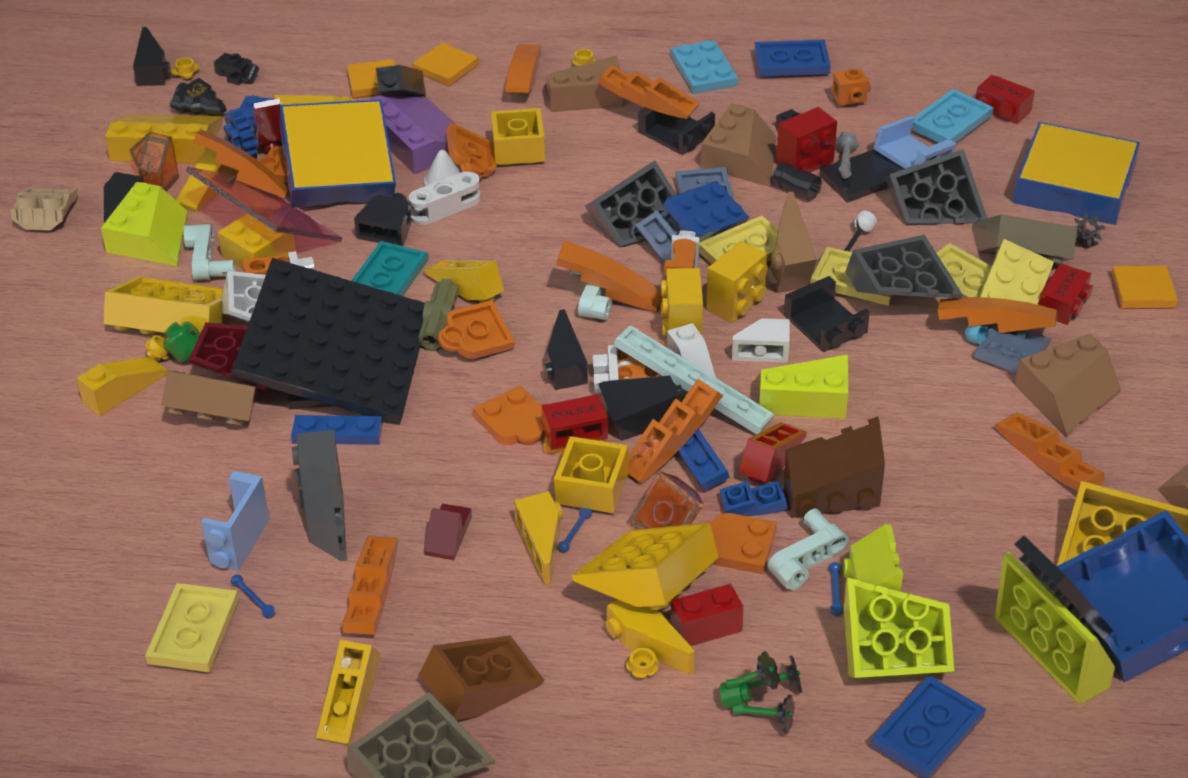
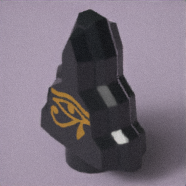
(197, 98)

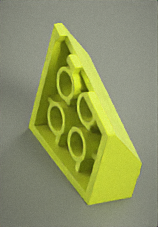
(146, 226)
(807, 388)
(875, 560)
(895, 632)

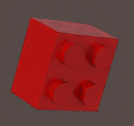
(807, 140)

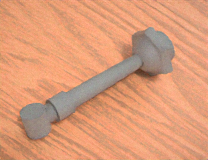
(846, 144)

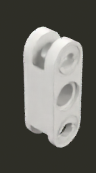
(445, 198)

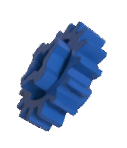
(241, 132)

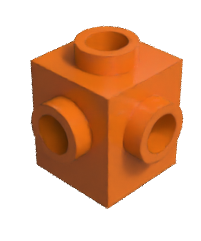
(850, 86)

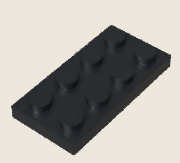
(1061, 587)

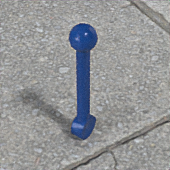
(564, 545)
(836, 607)
(268, 611)

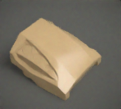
(42, 207)

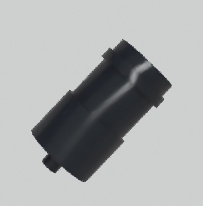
(796, 180)

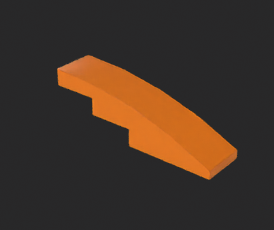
(523, 68)
(653, 95)
(250, 170)
(618, 280)
(1007, 313)
(676, 427)
(1046, 451)
(370, 585)

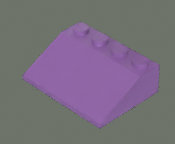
(414, 130)

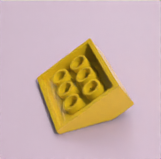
(131, 128)
(158, 303)
(1106, 514)
(651, 564)

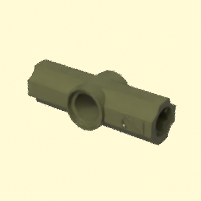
(436, 312)

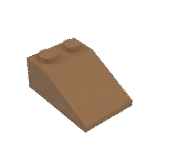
(793, 252)

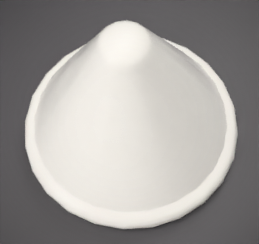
(441, 168)

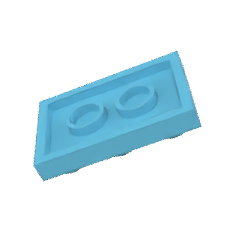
(703, 66)
(951, 117)

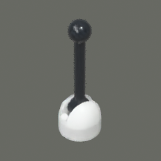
(863, 223)

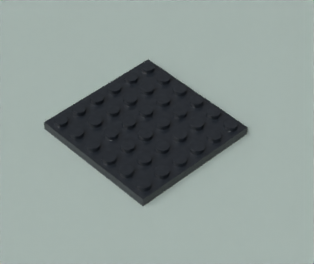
(332, 341)

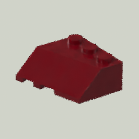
(218, 349)

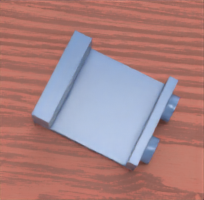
(897, 144)
(232, 541)

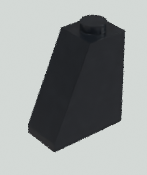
(399, 81)
(639, 401)

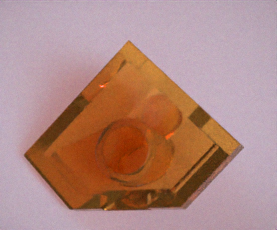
(155, 160)
(666, 504)

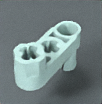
(202, 240)
(593, 303)
(792, 563)

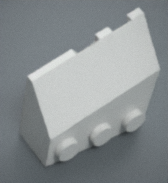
(241, 294)

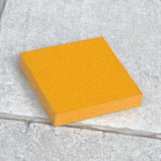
(446, 63)
(363, 77)
(1144, 287)

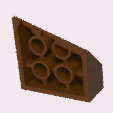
(836, 472)

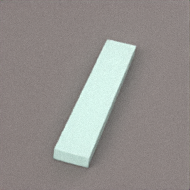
(686, 373)

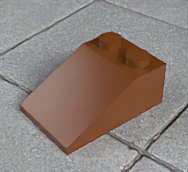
(478, 675)

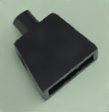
(384, 220)

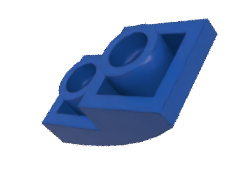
(755, 501)

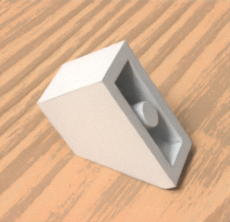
(763, 341)
(690, 345)

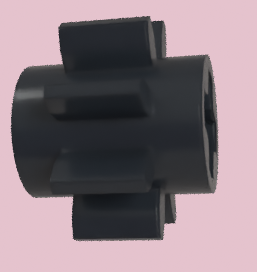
(1093, 234)

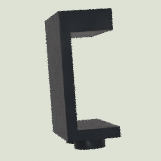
(674, 132)
(822, 317)

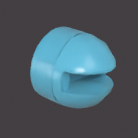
(977, 334)

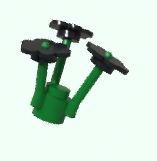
(737, 691)

